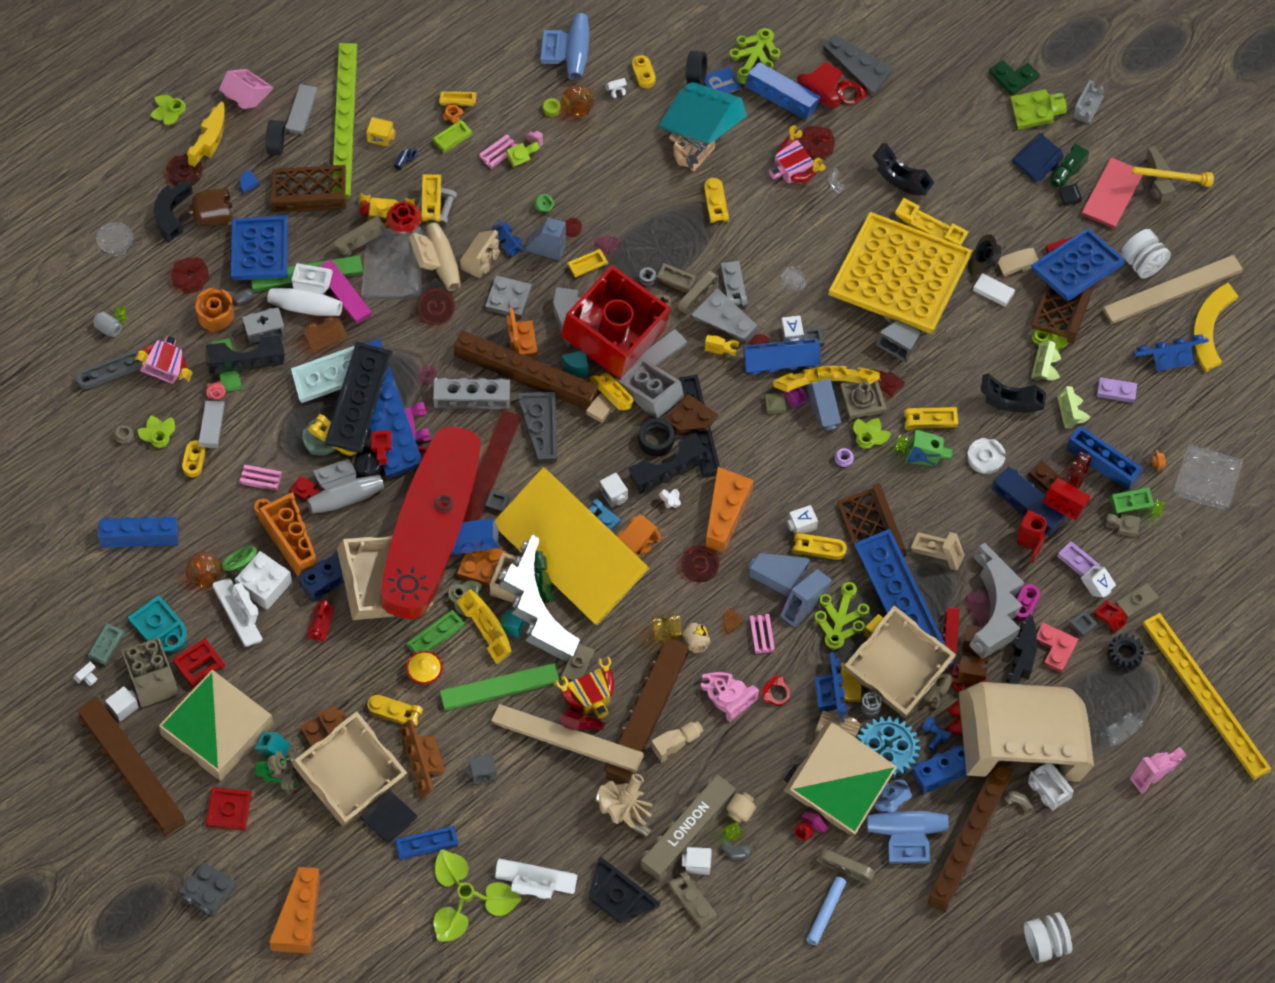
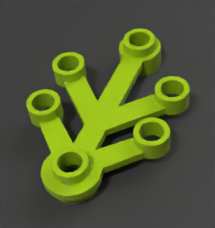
(763, 38)
(840, 618)

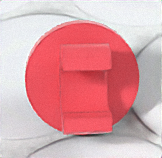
(215, 391)

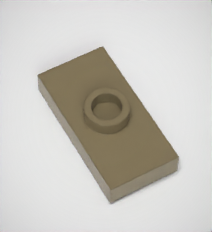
(676, 278)
(1137, 600)
(578, 663)

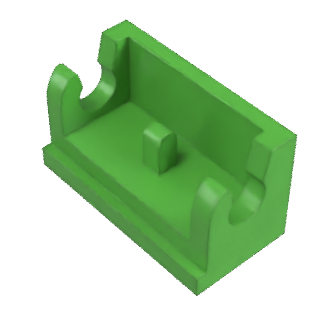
(1131, 501)

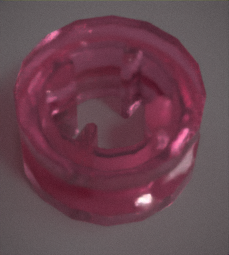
(424, 371)

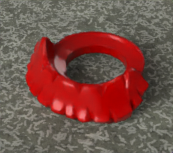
(861, 92)
(766, 694)

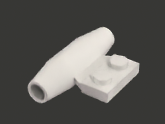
(307, 293)

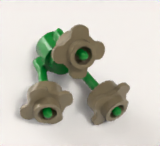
(275, 765)

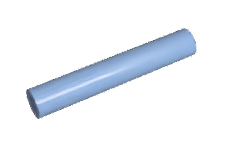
(826, 911)

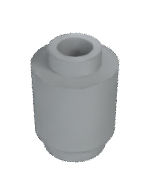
(107, 324)

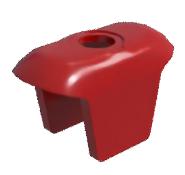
(824, 83)

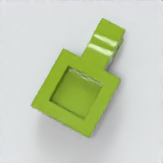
(520, 154)

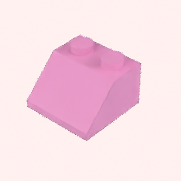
(244, 88)

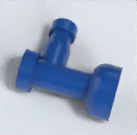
(941, 735)

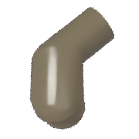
(1014, 796)
(640, 828)

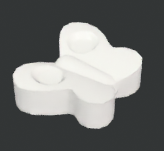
(671, 498)

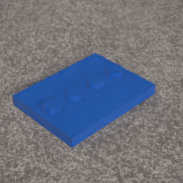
(259, 248)
(1077, 264)

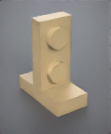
(941, 548)

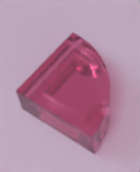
(607, 244)

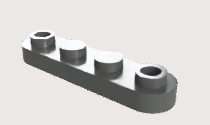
(108, 370)

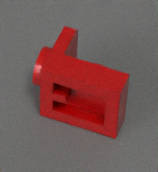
(1111, 615)

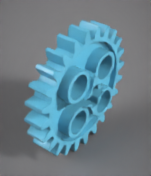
(875, 735)

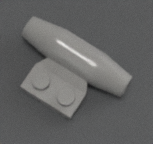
(341, 487)

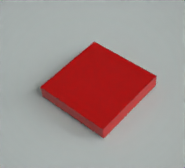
(228, 808)

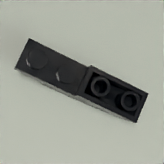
(1025, 651)

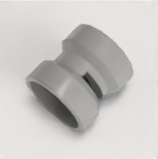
(873, 708)

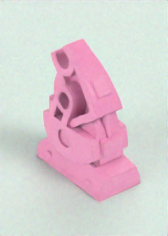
(730, 695)
(1155, 768)

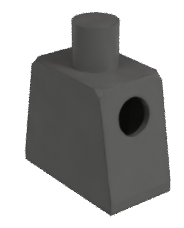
(899, 340)

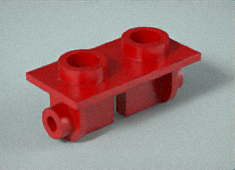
(320, 621)

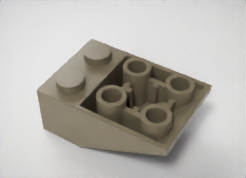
(150, 672)

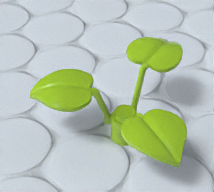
(448, 922)

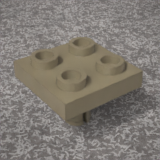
(862, 399)

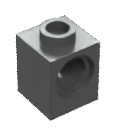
(482, 769)

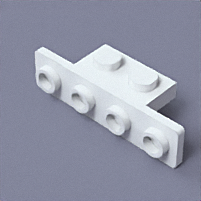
(239, 610)
(535, 879)

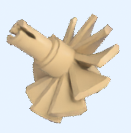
(622, 801)

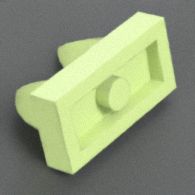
(1042, 366)
(1068, 405)

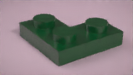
(1013, 80)

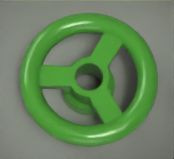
(239, 559)

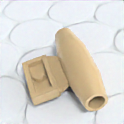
(436, 253)

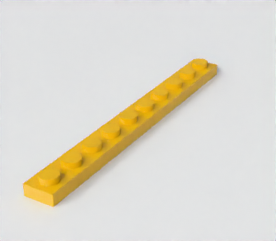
(1207, 696)

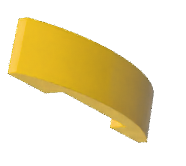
(911, 215)
(487, 623)

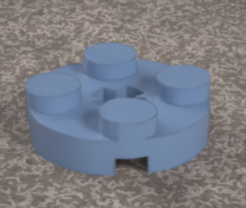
(893, 796)

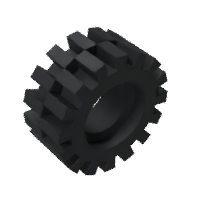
(1131, 643)

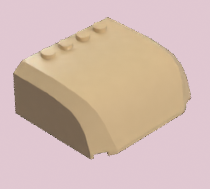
(1025, 726)

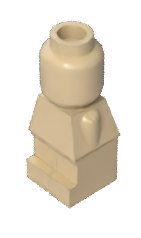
(674, 740)

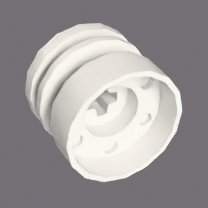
(1145, 253)
(1048, 937)

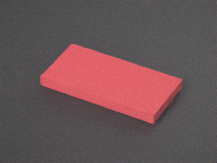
(1112, 194)

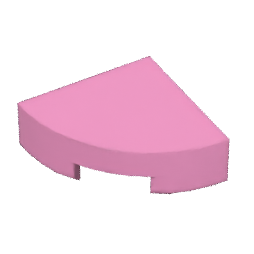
(534, 137)

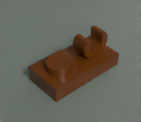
(1044, 475)

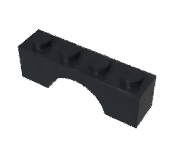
(223, 359)
(648, 475)

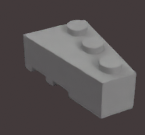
(725, 316)

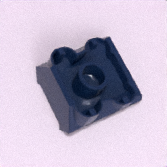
(1038, 157)

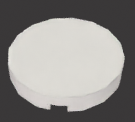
(986, 456)

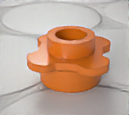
(452, 109)
(1158, 460)

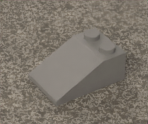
(652, 387)

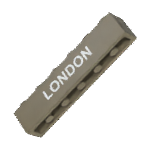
(688, 828)

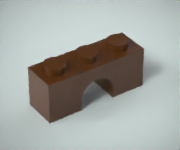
(971, 668)

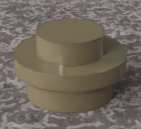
(124, 434)

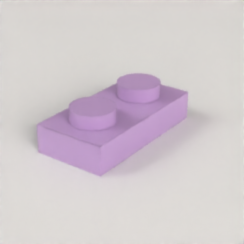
(1117, 390)
(1076, 558)

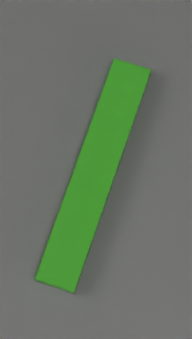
(348, 266)
(499, 687)

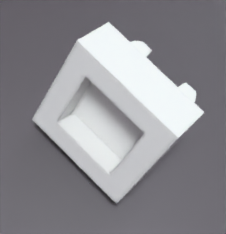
(616, 85)
(85, 673)

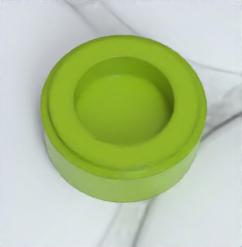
(551, 107)

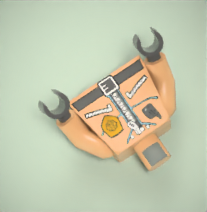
(689, 151)

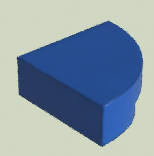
(248, 181)

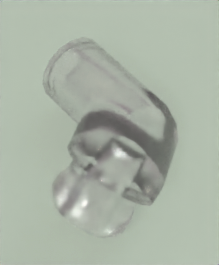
(832, 181)

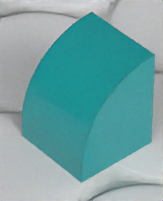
(575, 364)
(512, 624)
(270, 743)

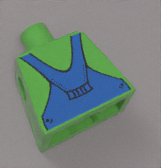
(926, 449)

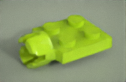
(1037, 108)

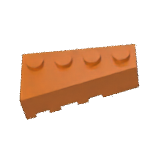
(728, 504)
(288, 532)
(640, 535)

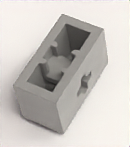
(263, 324)

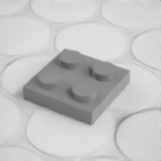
(508, 294)

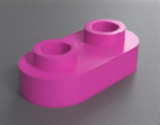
(1028, 603)

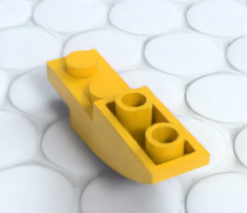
(211, 136)

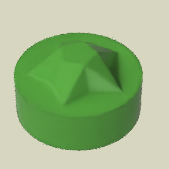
(544, 203)

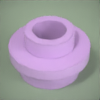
(844, 452)

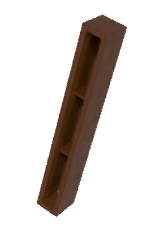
(525, 370)
(650, 704)
(131, 767)
(970, 837)

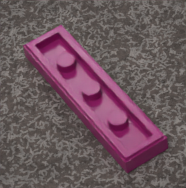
(346, 294)

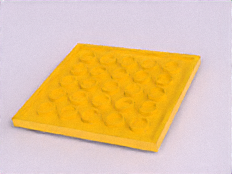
(900, 272)

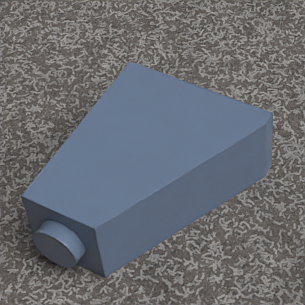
(548, 239)
(824, 404)
(778, 571)
(805, 597)

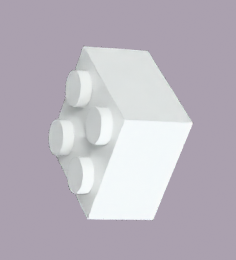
(264, 580)

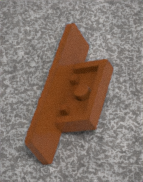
(423, 757)

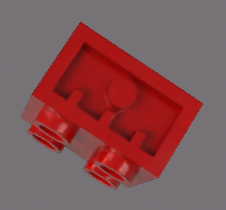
(1066, 499)

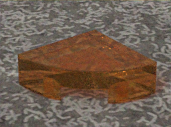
(731, 621)

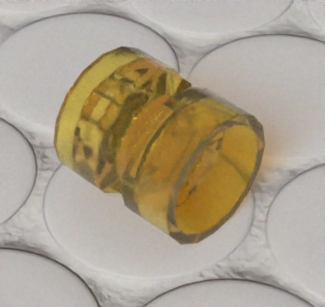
(666, 627)

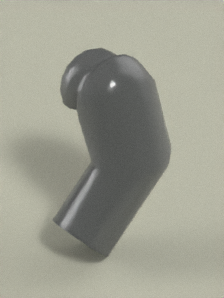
(242, 297)
(736, 853)

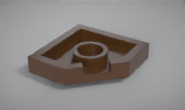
(691, 415)

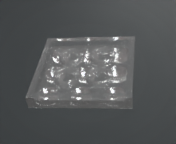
(1207, 477)

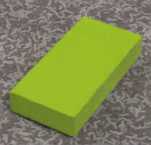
(452, 136)

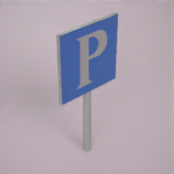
(723, 80)

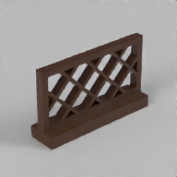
(308, 199)
(1075, 318)
(882, 509)

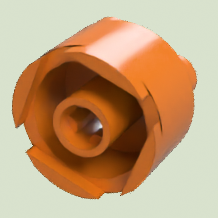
(214, 309)

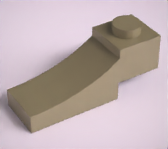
(1162, 187)

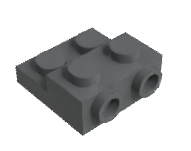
(207, 889)

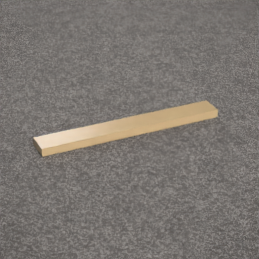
(1172, 289)
(567, 738)

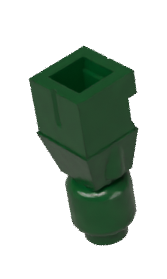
(1070, 166)
(542, 578)

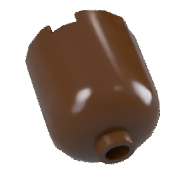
(212, 207)

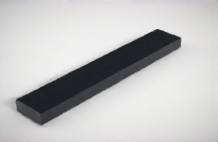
(709, 468)

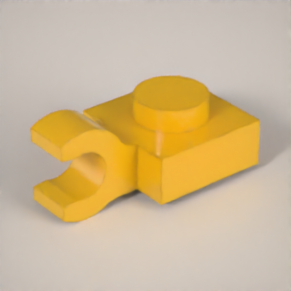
(718, 345)

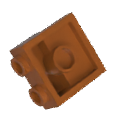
(323, 725)

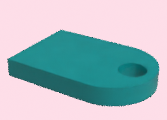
(159, 621)

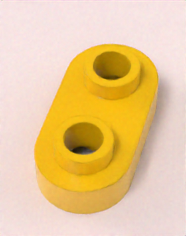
(642, 70)
(193, 460)

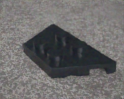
(619, 894)

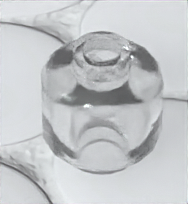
(793, 279)

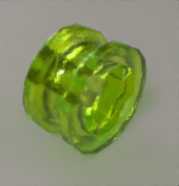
(121, 313)
(901, 443)
(1158, 507)
(732, 831)

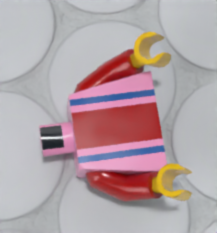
(794, 162)
(164, 361)

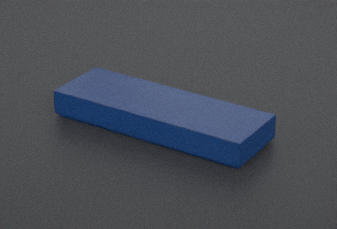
(426, 842)

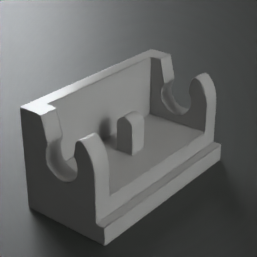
(1088, 103)

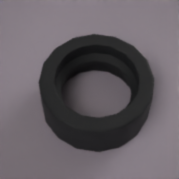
(696, 67)
(275, 137)
(656, 450)

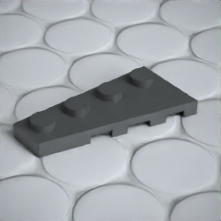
(864, 67)
(540, 418)

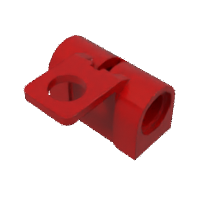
(1032, 533)

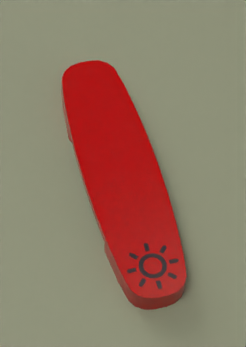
(423, 535)

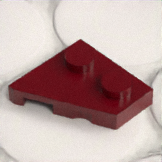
(574, 719)

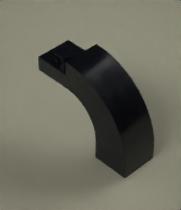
(899, 175)
(166, 201)
(1010, 398)

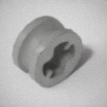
(647, 271)

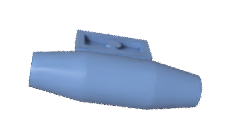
(570, 47)
(908, 833)

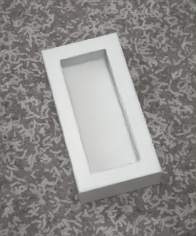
(994, 290)

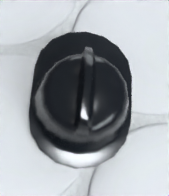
(985, 255)
(367, 464)

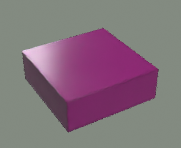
(796, 397)

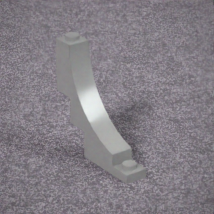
(1002, 588)

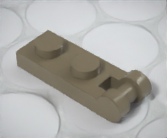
(360, 236)
(692, 899)

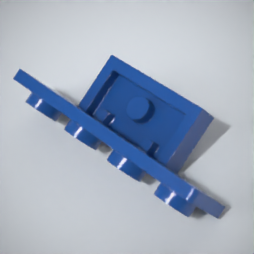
(1172, 354)
(829, 691)

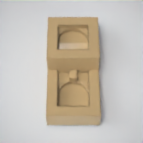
(1017, 260)
(600, 408)

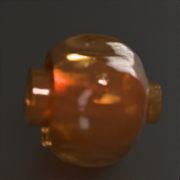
(580, 99)
(203, 569)

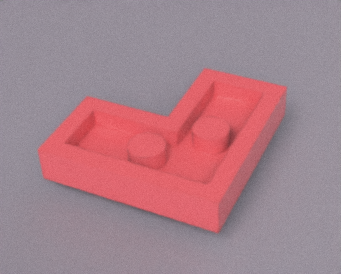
(1060, 645)

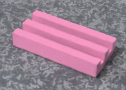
(495, 150)
(260, 474)
(760, 619)

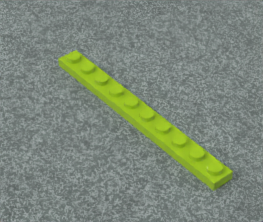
(345, 113)

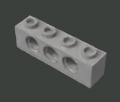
(479, 400)

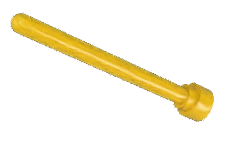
(1205, 179)

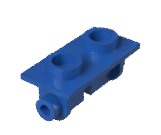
(512, 242)

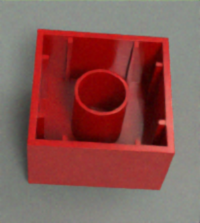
(615, 321)

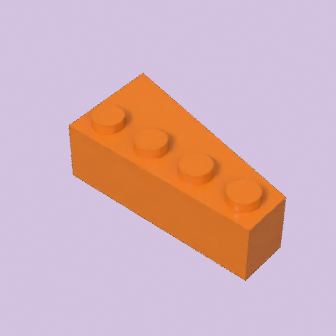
(298, 916)

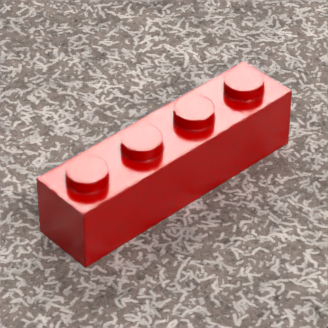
(951, 629)

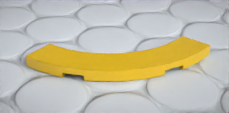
(1205, 323)
(835, 373)

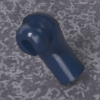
(405, 156)

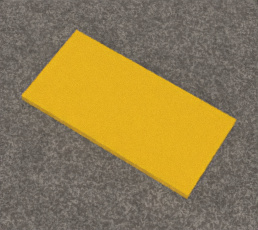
(580, 550)

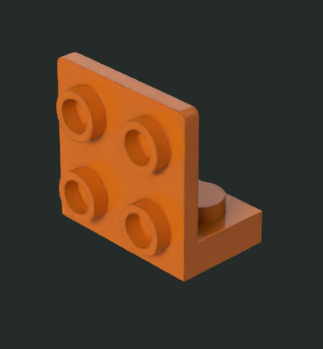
(521, 336)

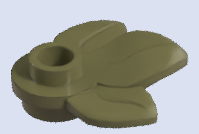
(468, 585)

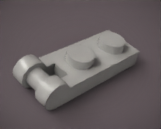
(734, 283)

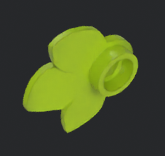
(166, 109)
(1060, 341)
(156, 429)
(871, 432)

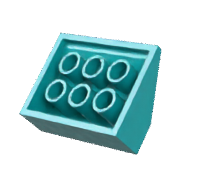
(703, 113)

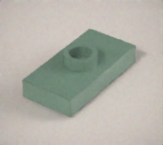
(106, 644)

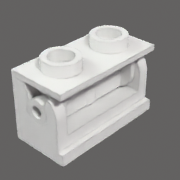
(1050, 786)

